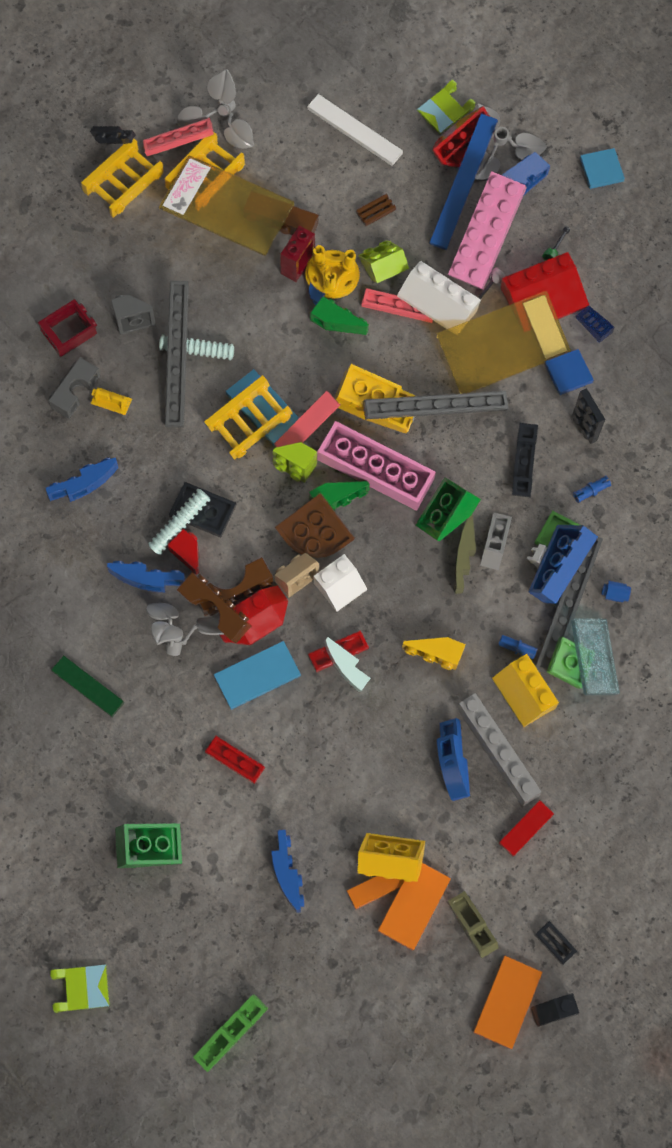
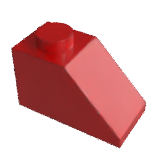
(186, 549)

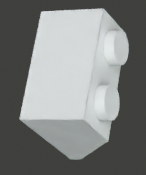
(340, 583)

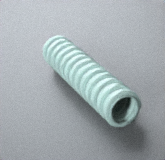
(203, 348)
(179, 521)

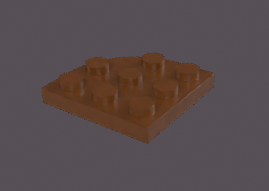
(315, 529)

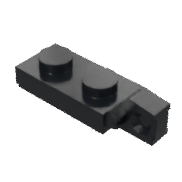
(112, 135)

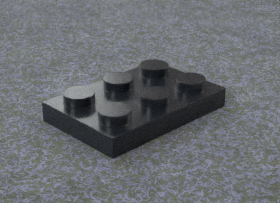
(588, 416)
(212, 517)

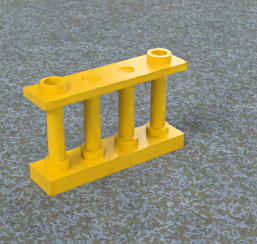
(201, 150)
(117, 161)
(231, 411)

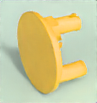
(332, 272)

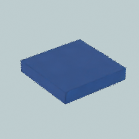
(569, 372)

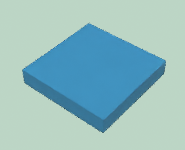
(602, 168)

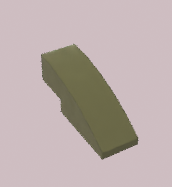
(473, 924)

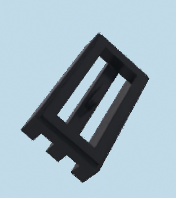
(543, 930)

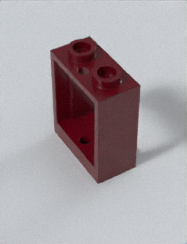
(296, 256)
(58, 316)

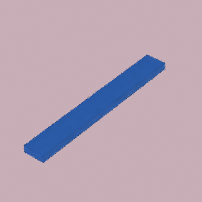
(463, 181)

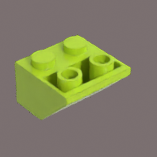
(383, 261)
(296, 460)

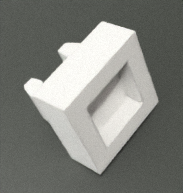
(538, 555)

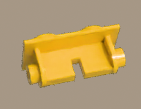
(110, 401)

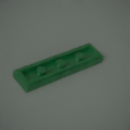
(87, 686)

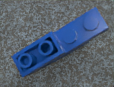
(91, 478)
(137, 576)
(452, 763)
(287, 879)

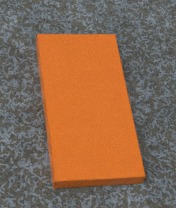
(414, 907)
(507, 1002)

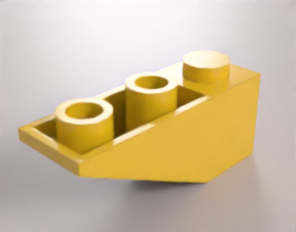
(438, 650)

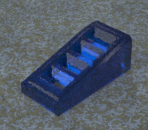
(594, 331)

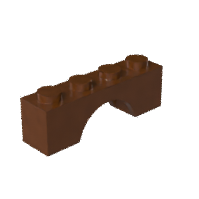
(256, 577)
(231, 622)

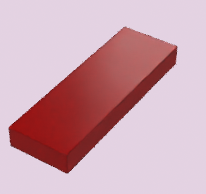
(353, 644)
(235, 759)
(526, 828)

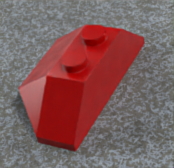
(453, 144)
(265, 614)

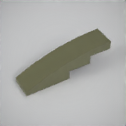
(466, 549)

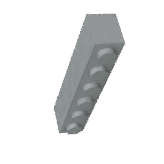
(499, 749)

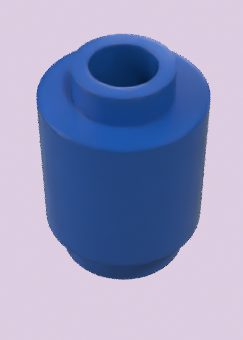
(616, 591)

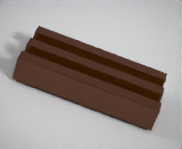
(387, 202)

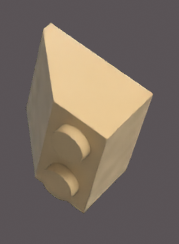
(296, 574)

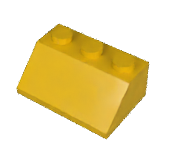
(525, 690)
(391, 857)

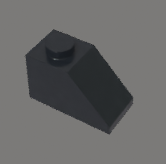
(555, 1010)

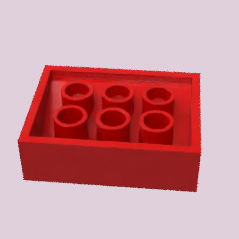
(555, 276)

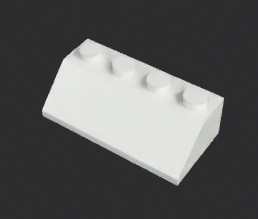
(438, 297)

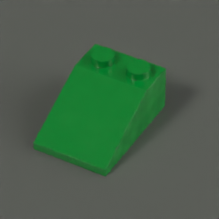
(447, 509)
(148, 845)

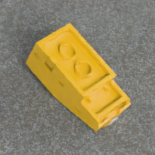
(362, 385)

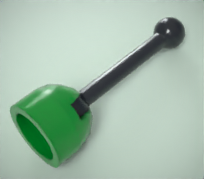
(552, 252)

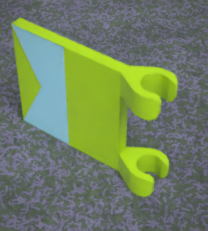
(443, 109)
(84, 987)

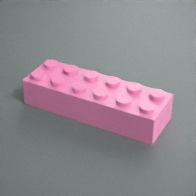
(487, 230)
(379, 465)

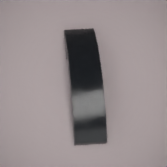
(524, 460)

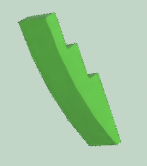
(230, 1033)

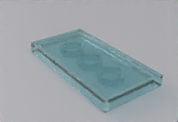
(595, 657)

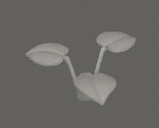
(223, 88)
(525, 145)
(173, 635)

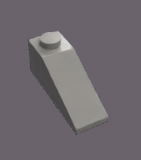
(496, 541)

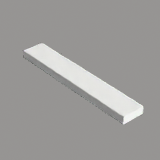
(355, 130)

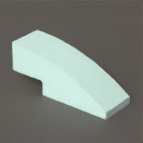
(346, 665)

